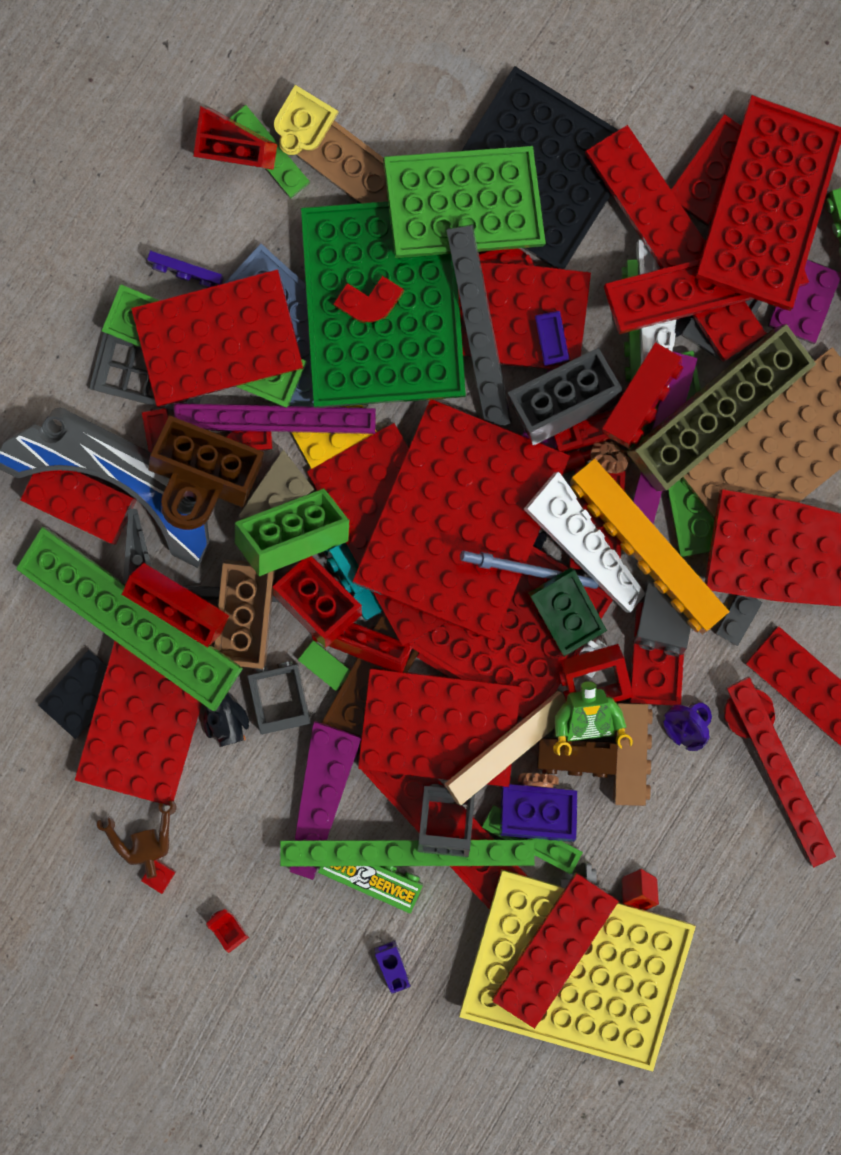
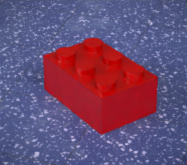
(317, 600)

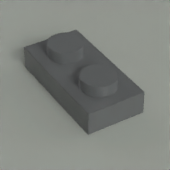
(738, 619)

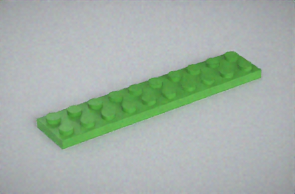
(98, 599)

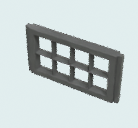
(102, 368)

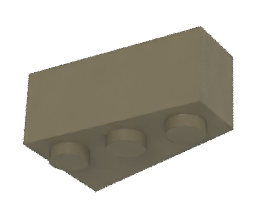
(280, 485)

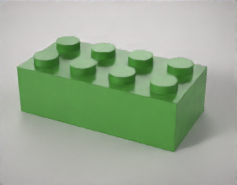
(291, 532)

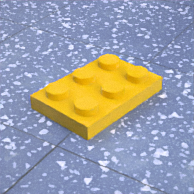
(323, 446)

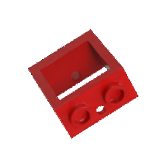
(596, 661)

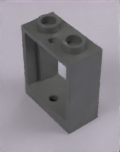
(287, 723)
(438, 844)

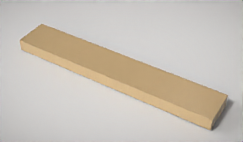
(505, 750)

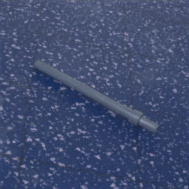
(487, 561)

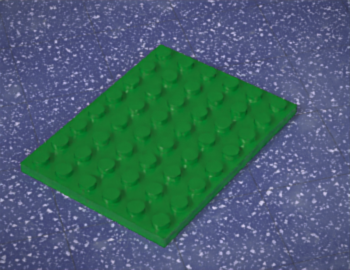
(397, 358)

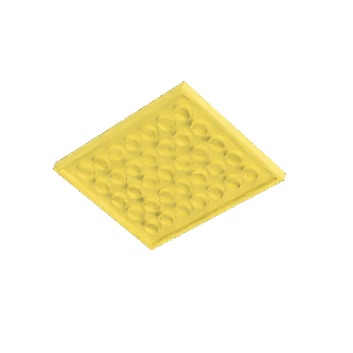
(615, 995)

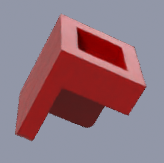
(640, 890)

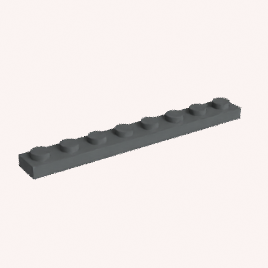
(479, 324)

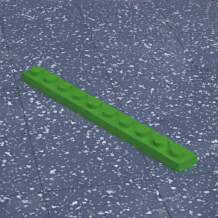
(403, 853)

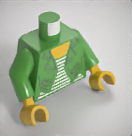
(588, 716)

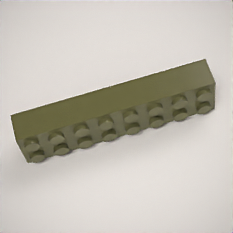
(721, 408)

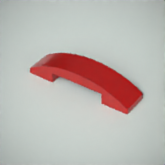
(584, 433)

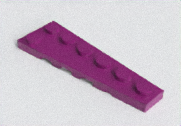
(325, 779)

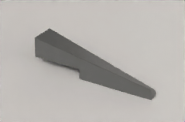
(136, 549)

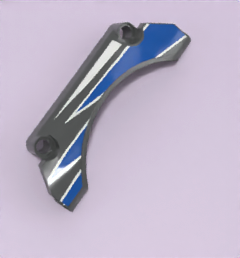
(95, 451)

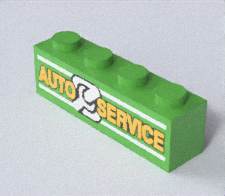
(379, 882)

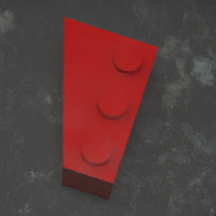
(230, 142)

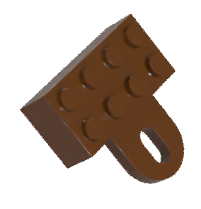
(202, 468)

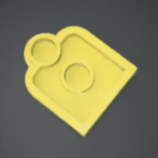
(303, 122)

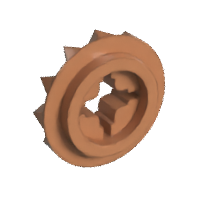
(610, 464)
(538, 780)

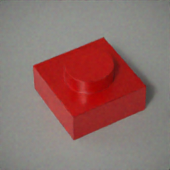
(163, 877)

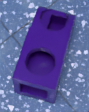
(392, 966)

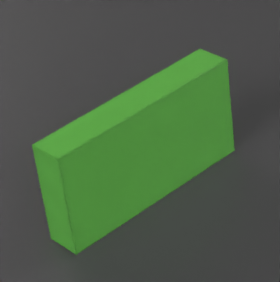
(324, 665)

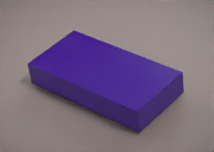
(552, 338)

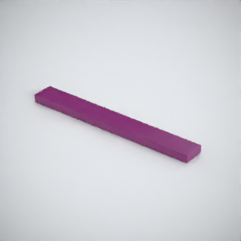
(278, 418)
(646, 496)

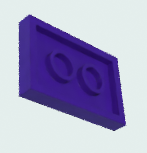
(538, 813)

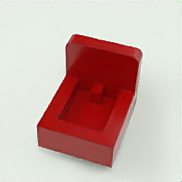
(227, 929)

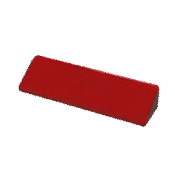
(372, 647)

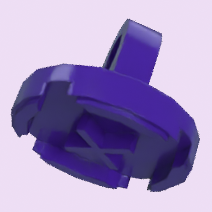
(687, 726)

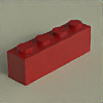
(642, 396)
(175, 605)

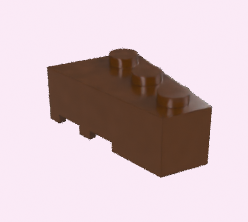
(586, 756)

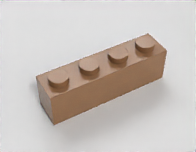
(632, 760)

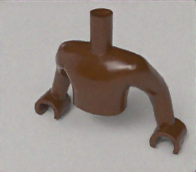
(144, 844)

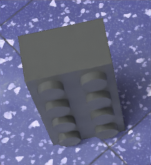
(565, 396)

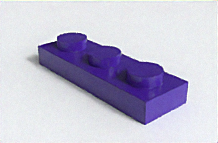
(184, 270)

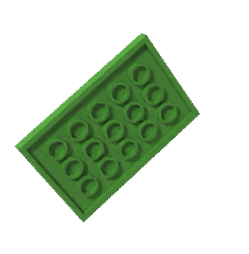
(461, 188)

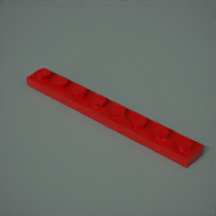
(780, 772)

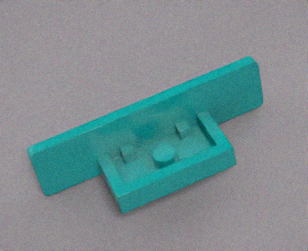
(344, 564)

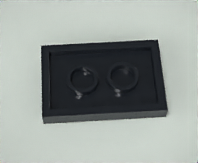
(76, 695)

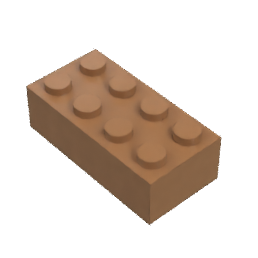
(249, 604)

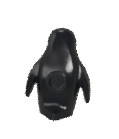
(226, 722)

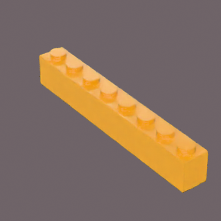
(648, 546)

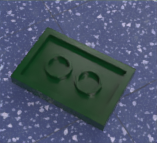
(567, 611)

